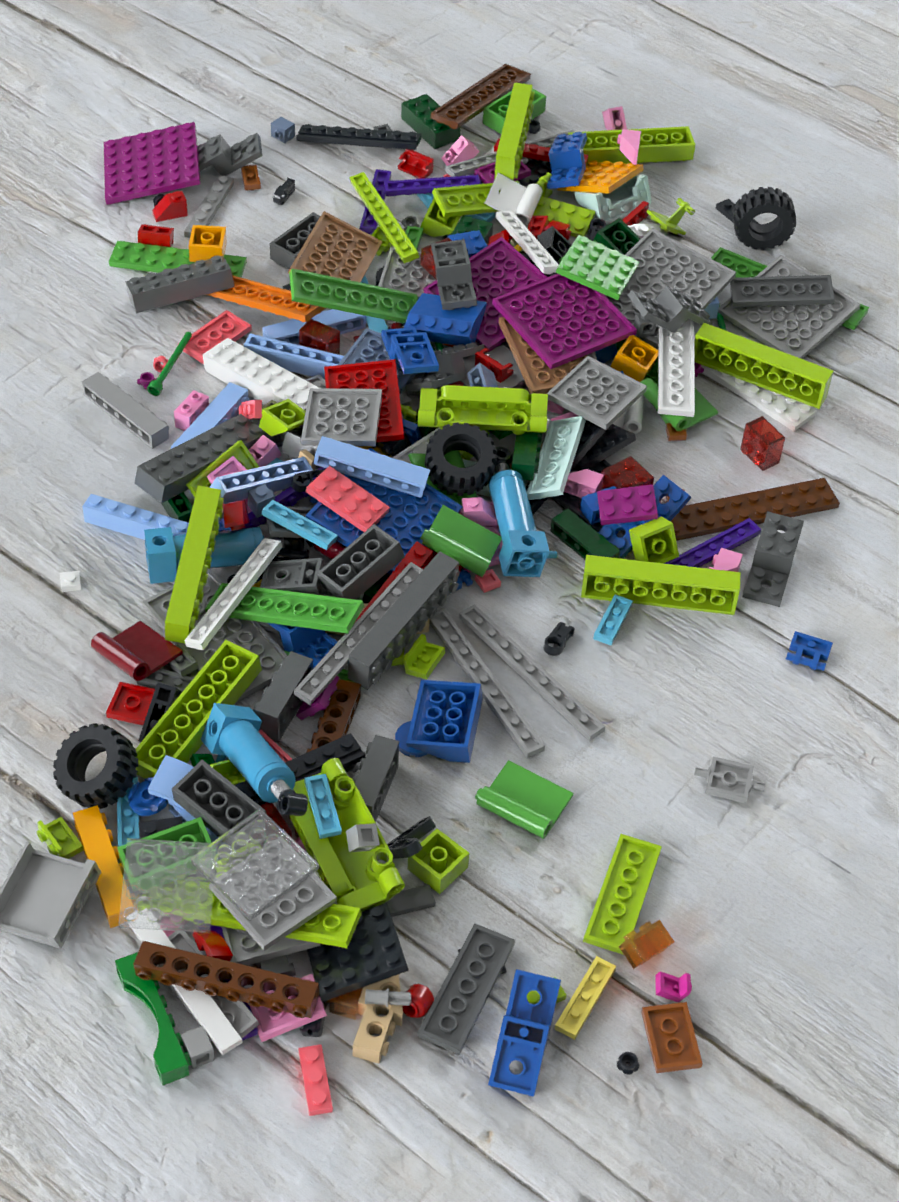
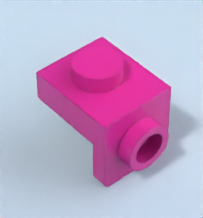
(672, 986)

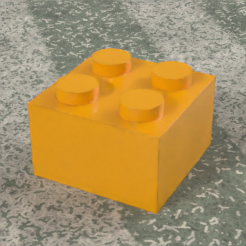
(207, 242)
(635, 358)

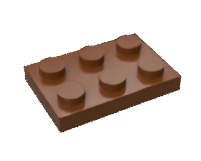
(671, 1037)

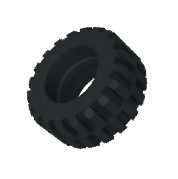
(759, 202)
(466, 439)
(80, 750)

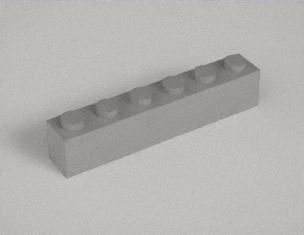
(125, 410)

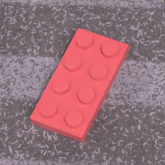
(214, 332)
(347, 499)

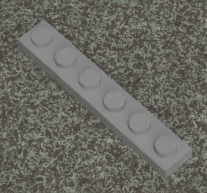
(210, 203)

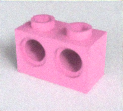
(190, 409)

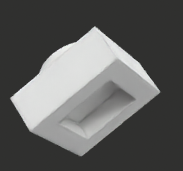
(70, 581)

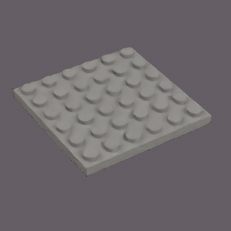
(791, 327)

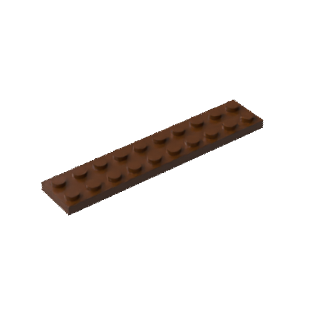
(478, 96)
(726, 512)

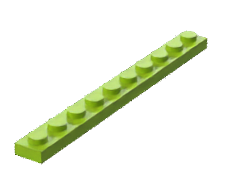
(384, 218)

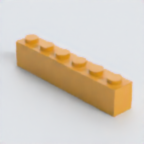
(98, 847)

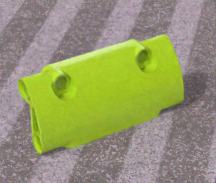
(485, 407)
(352, 876)

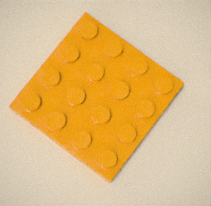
(605, 176)

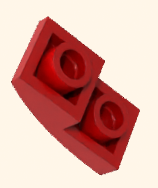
(213, 945)

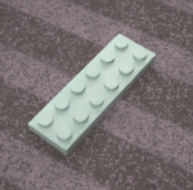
(556, 457)

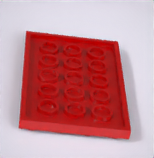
(373, 376)

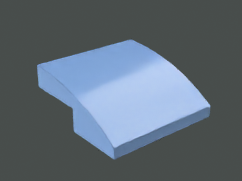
(167, 776)

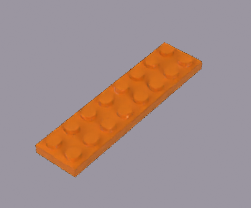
(267, 299)

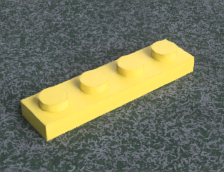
(585, 997)

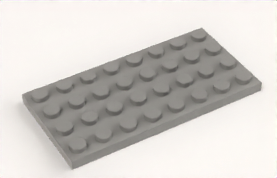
(241, 632)

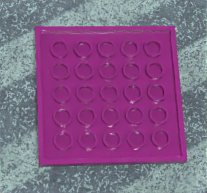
(151, 163)
(494, 273)
(563, 319)

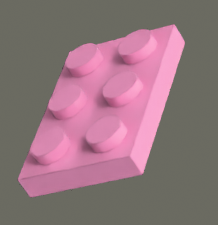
(277, 1023)

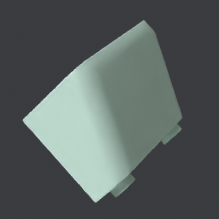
(618, 202)

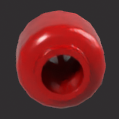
(420, 1001)

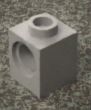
(362, 837)
(198, 1046)

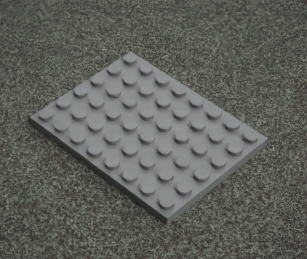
(673, 265)

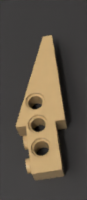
(368, 1046)

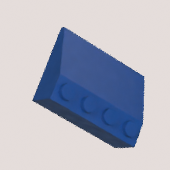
(445, 326)
(446, 719)

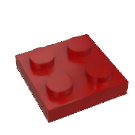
(130, 703)

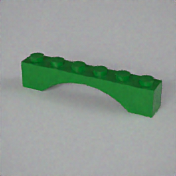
(168, 1055)

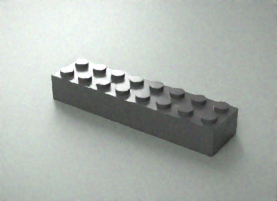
(171, 471)
(403, 621)

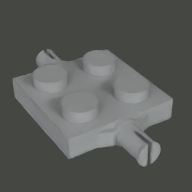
(729, 779)

